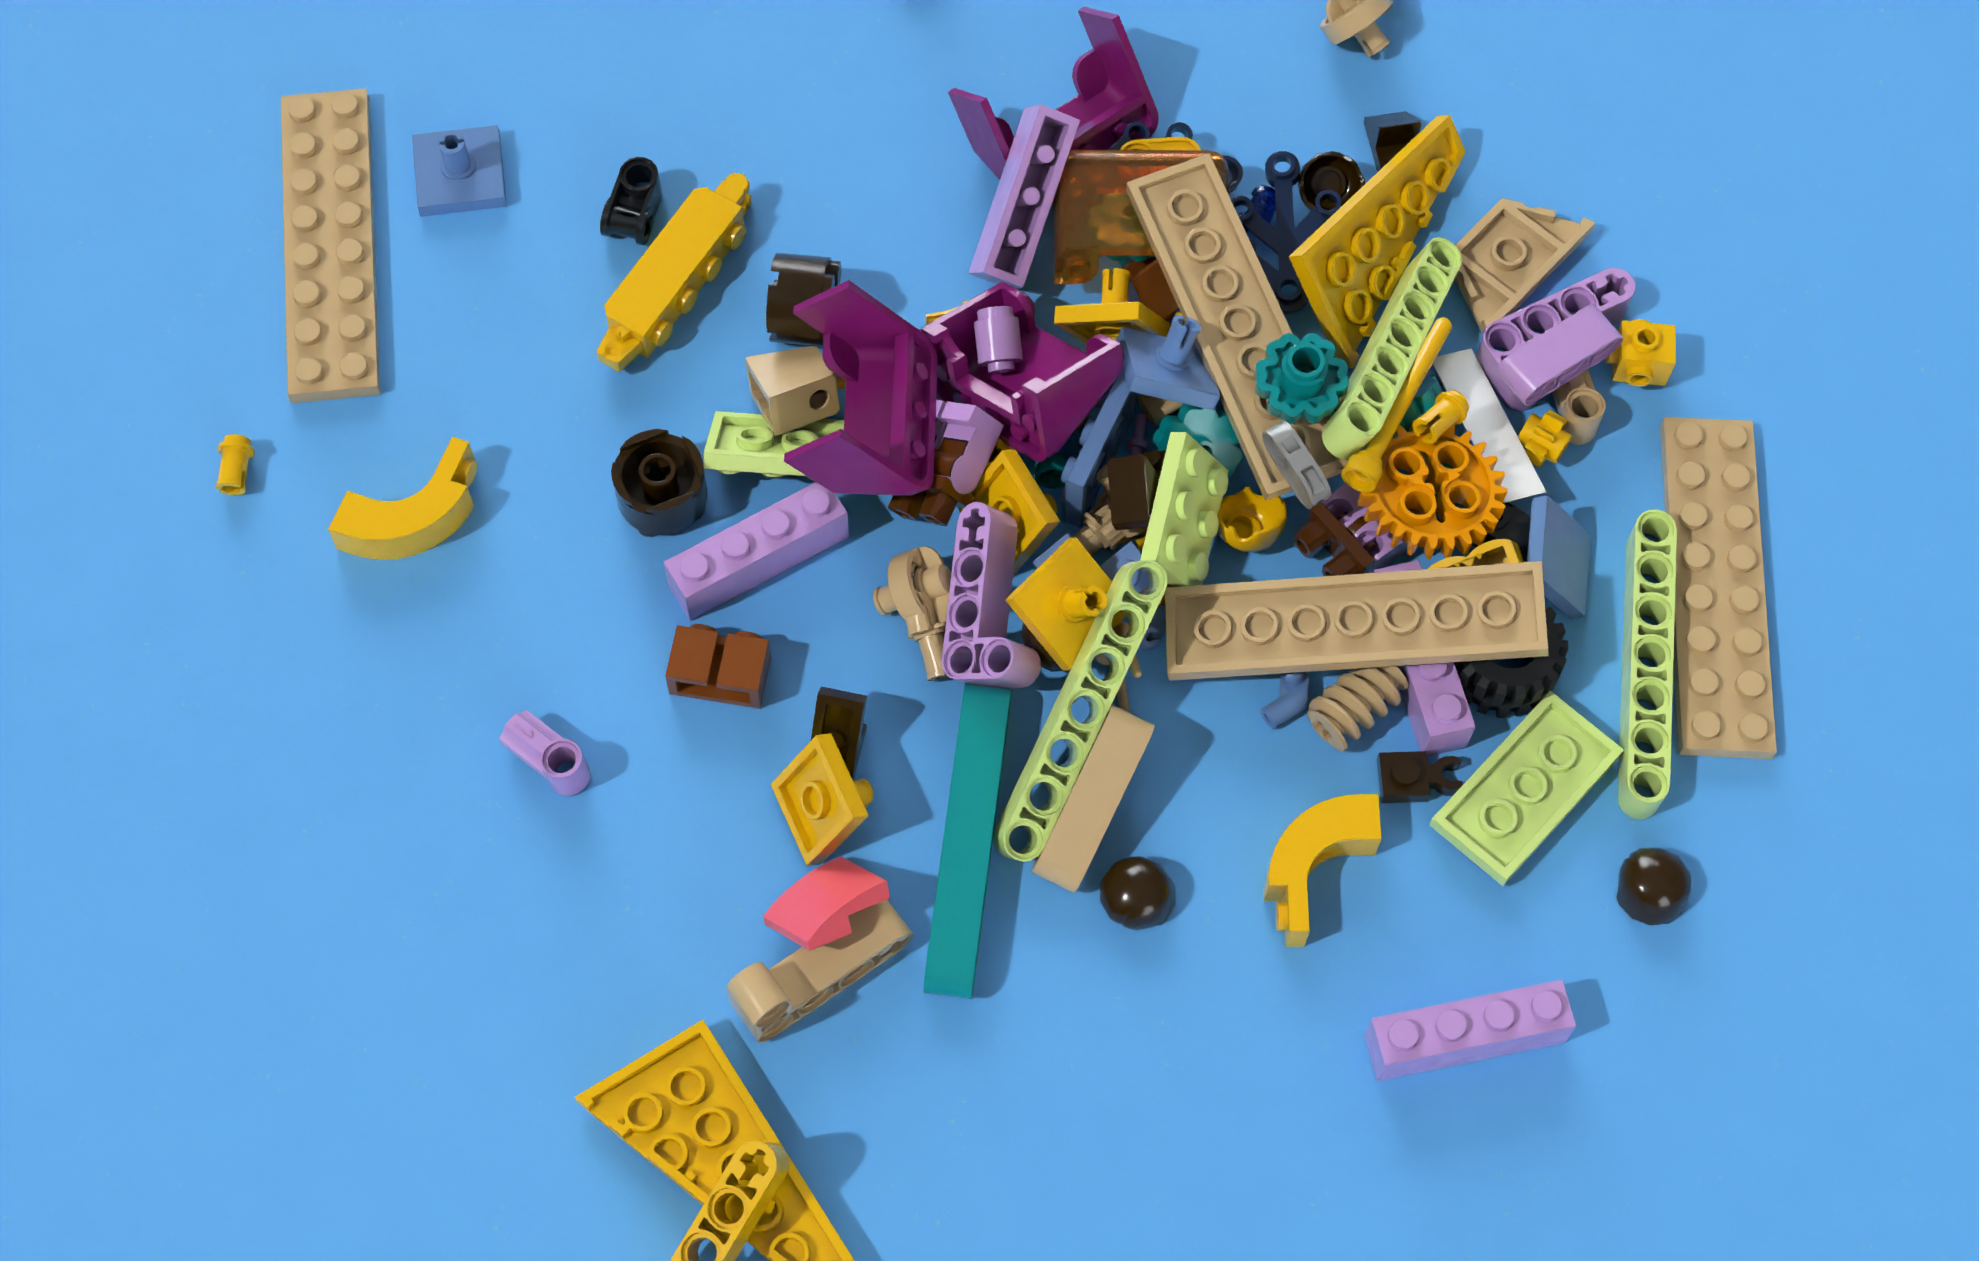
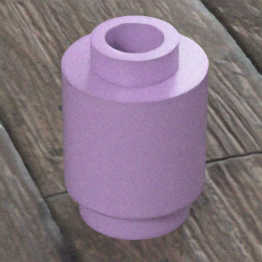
(998, 339)

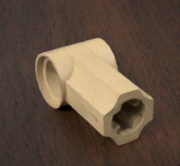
(1576, 399)

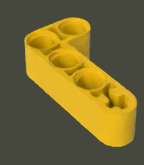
(712, 1219)

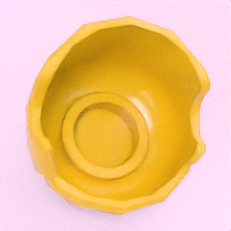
(1250, 521)

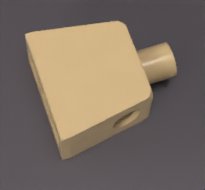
(793, 388)

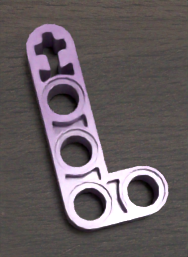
(1607, 290)
(977, 609)

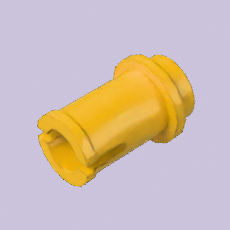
(1448, 410)
(235, 455)

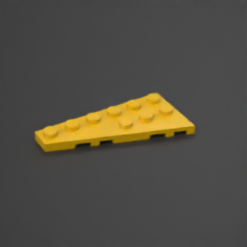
(1369, 240)
(689, 1118)

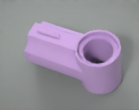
(545, 752)

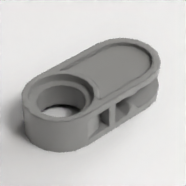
(1296, 464)

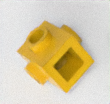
(1645, 353)

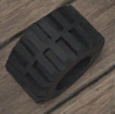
(1515, 688)

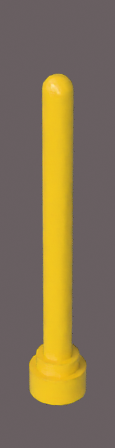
(1365, 468)

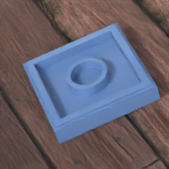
(1564, 555)

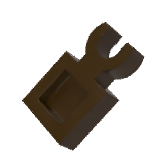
(1409, 778)

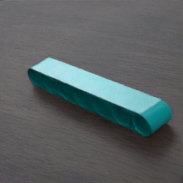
(967, 842)

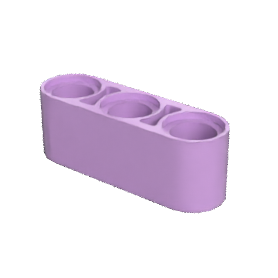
(1559, 355)

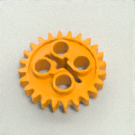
(1469, 484)

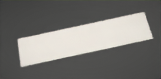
(1489, 423)

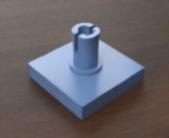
(459, 170)
(1168, 365)

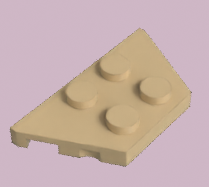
(1512, 256)

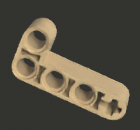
(1093, 799)
(806, 979)

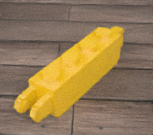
(674, 271)

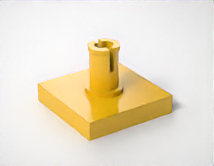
(1112, 314)
(1013, 490)
(1063, 600)
(821, 799)

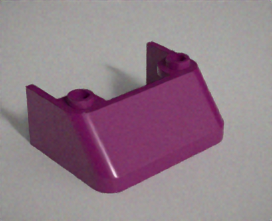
(1108, 97)
(887, 398)

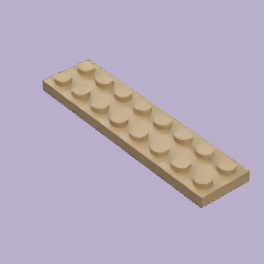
(329, 246)
(1228, 294)
(1719, 590)
(1356, 621)

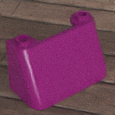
(1045, 393)

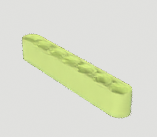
(1392, 348)
(1643, 681)
(1060, 722)

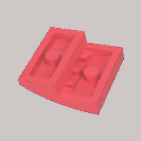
(819, 903)

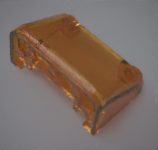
(1095, 213)

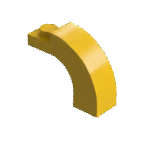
(412, 524)
(1327, 830)

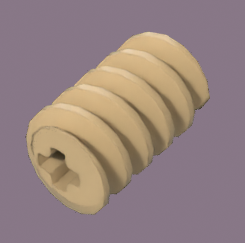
(1353, 700)

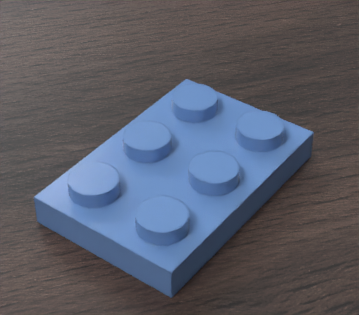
(1100, 443)

